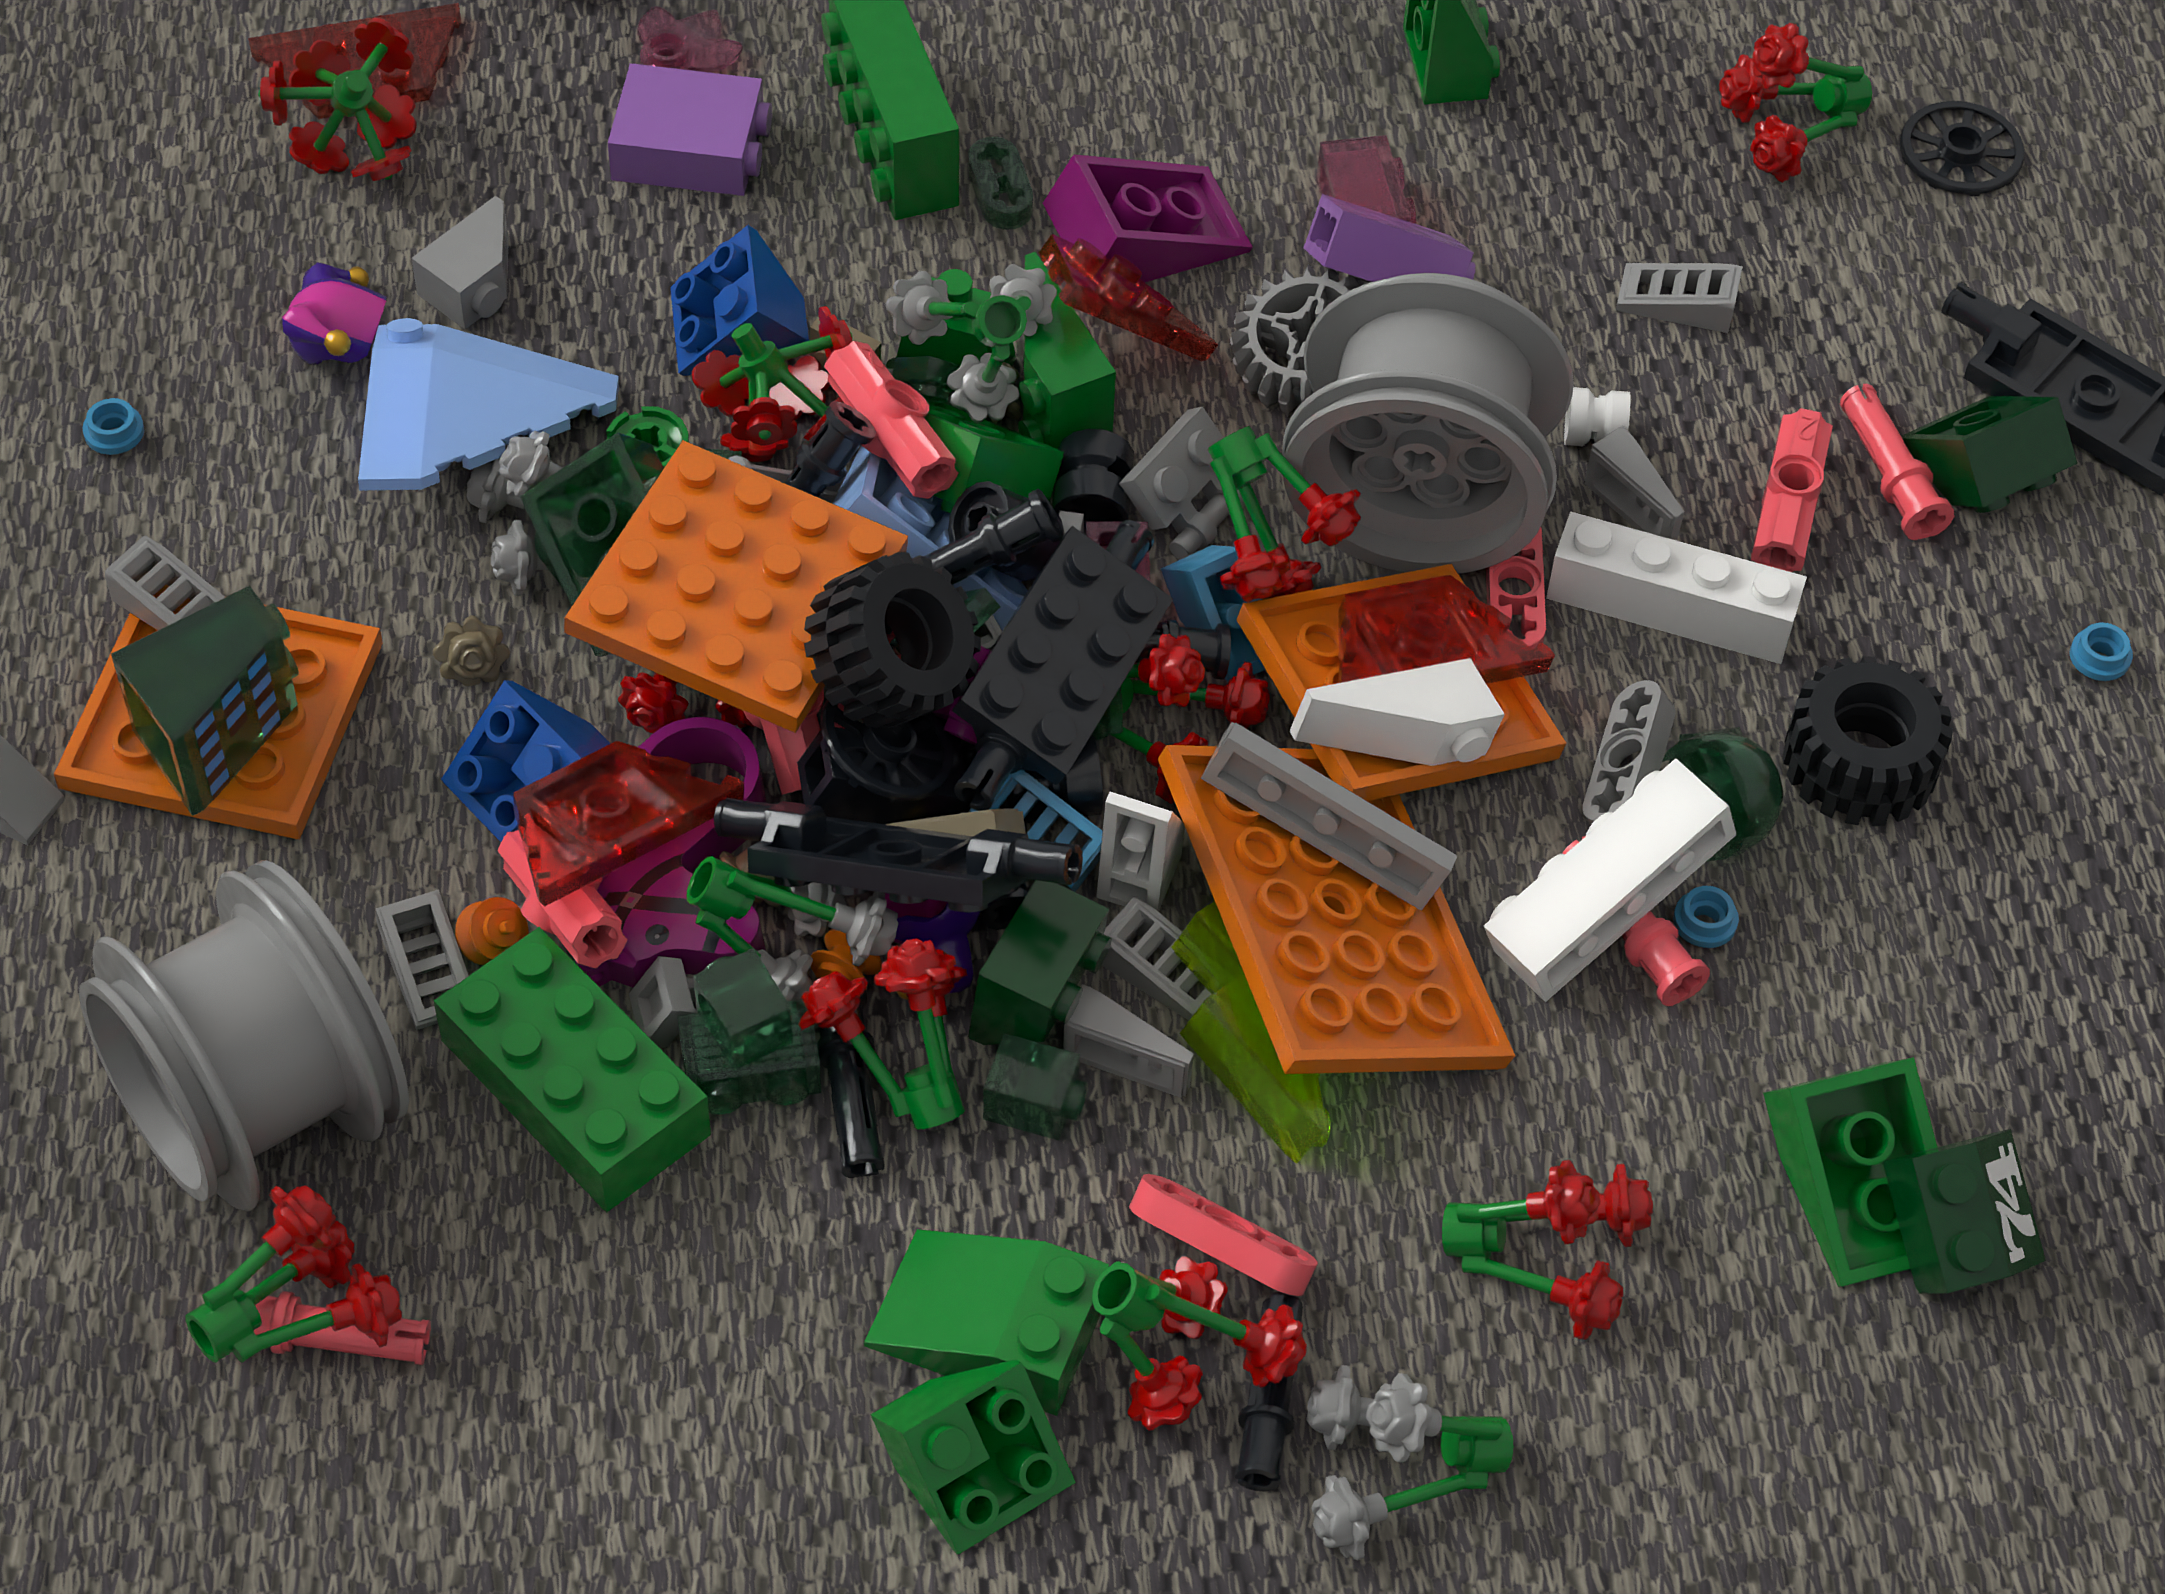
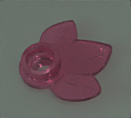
(685, 43)

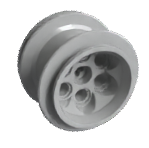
(1438, 416)
(243, 1037)

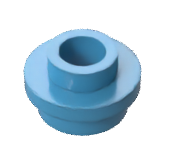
(112, 414)
(2104, 639)
(1712, 903)

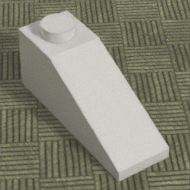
(1406, 715)
(1138, 851)

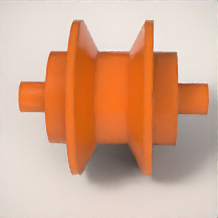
(489, 928)
(839, 958)

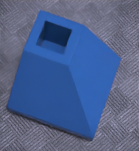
(733, 288)
(513, 746)

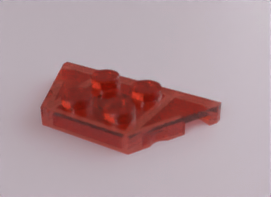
(428, 36)
(1119, 296)
(1427, 626)
(608, 814)

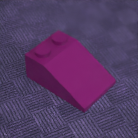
(1147, 212)

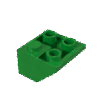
(974, 1450)

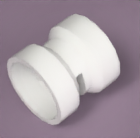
(1595, 417)

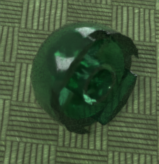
(1742, 777)

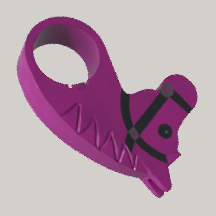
(653, 888)

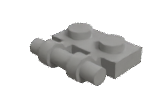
(1173, 475)

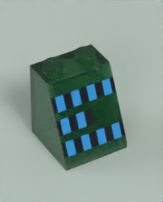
(209, 692)

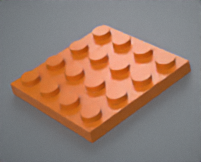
(721, 582)
(1301, 651)
(281, 779)

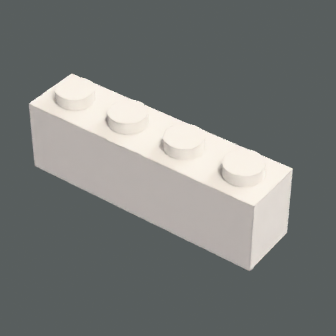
(1675, 587)
(1610, 878)

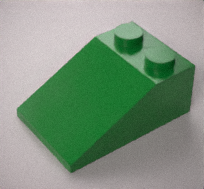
(1450, 49)
(1065, 375)
(991, 454)
(1833, 1150)
(990, 1302)

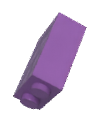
(688, 129)
(1381, 245)

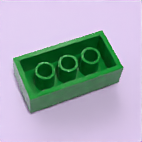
(894, 103)
(573, 1068)

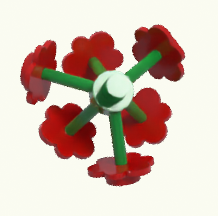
(326, 76)
(795, 390)

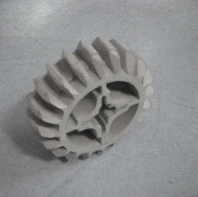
(1282, 323)

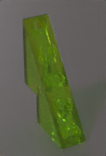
(1237, 1046)

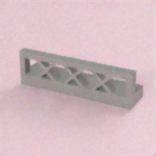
(1328, 816)

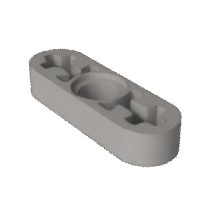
(1637, 722)

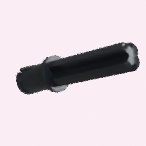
(1266, 1420)

